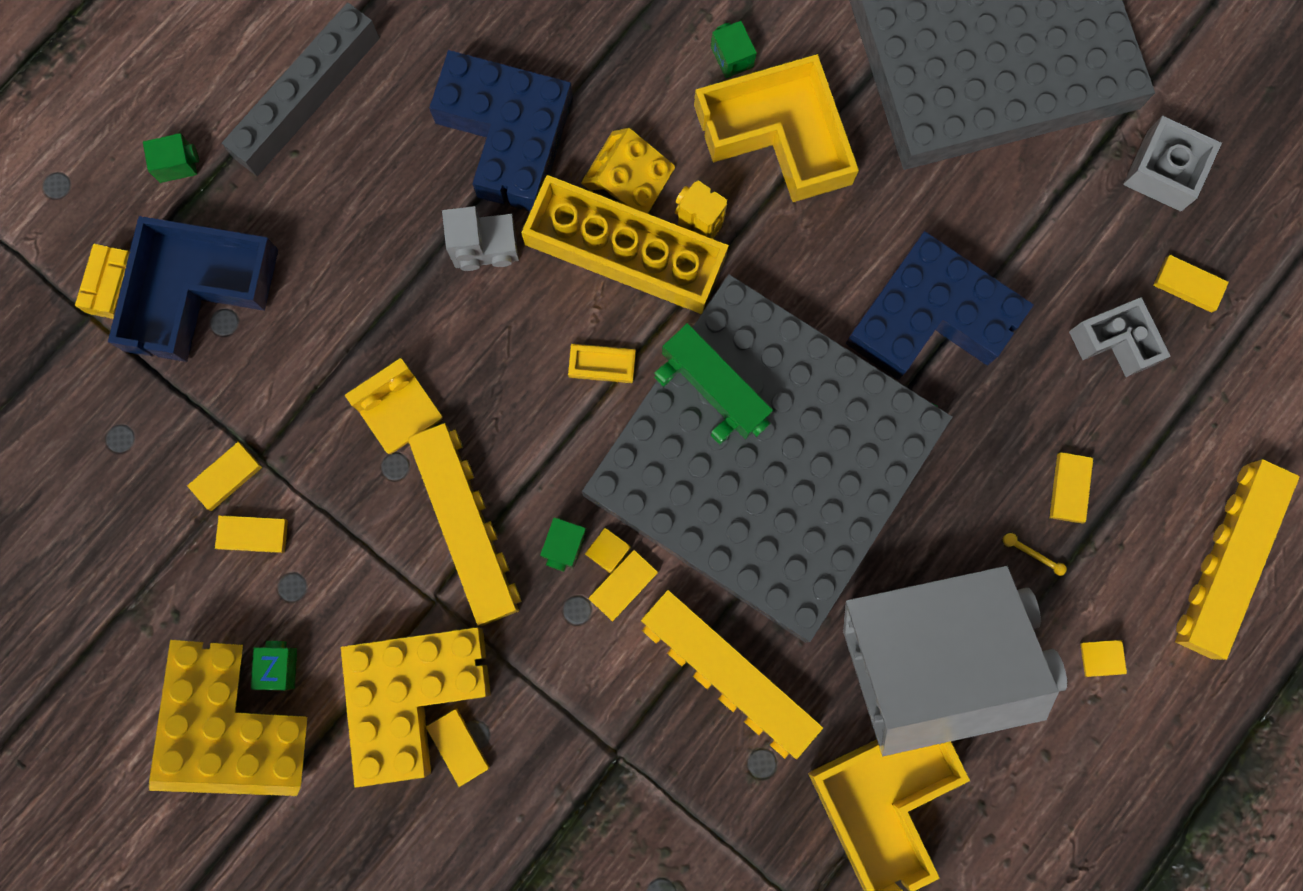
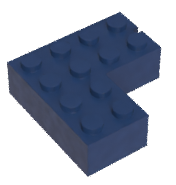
(517, 114)
(177, 268)
(942, 294)

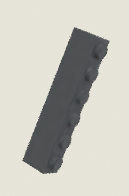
(301, 89)

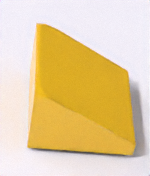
(608, 550)
(1103, 658)

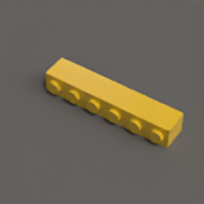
(463, 524)
(1236, 559)
(732, 675)

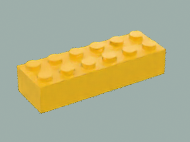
(624, 244)

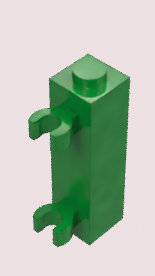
(716, 383)

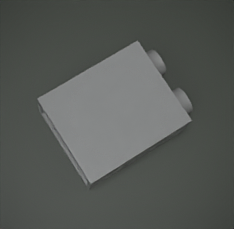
(951, 660)

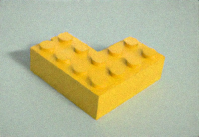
(784, 109)
(387, 695)
(207, 744)
(870, 807)

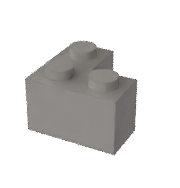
(478, 240)
(1127, 332)

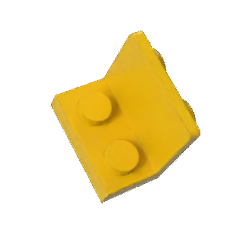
(629, 170)
(394, 405)

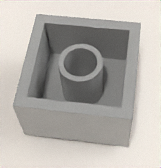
(1172, 163)

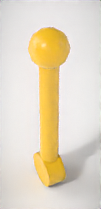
(1011, 540)

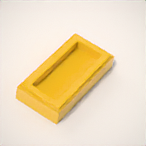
(1191, 283)
(601, 363)
(224, 476)
(1071, 487)
(251, 534)
(623, 585)
(457, 747)

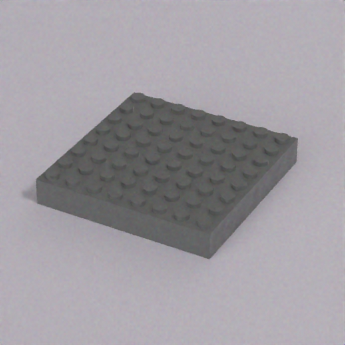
(997, 70)
(784, 510)

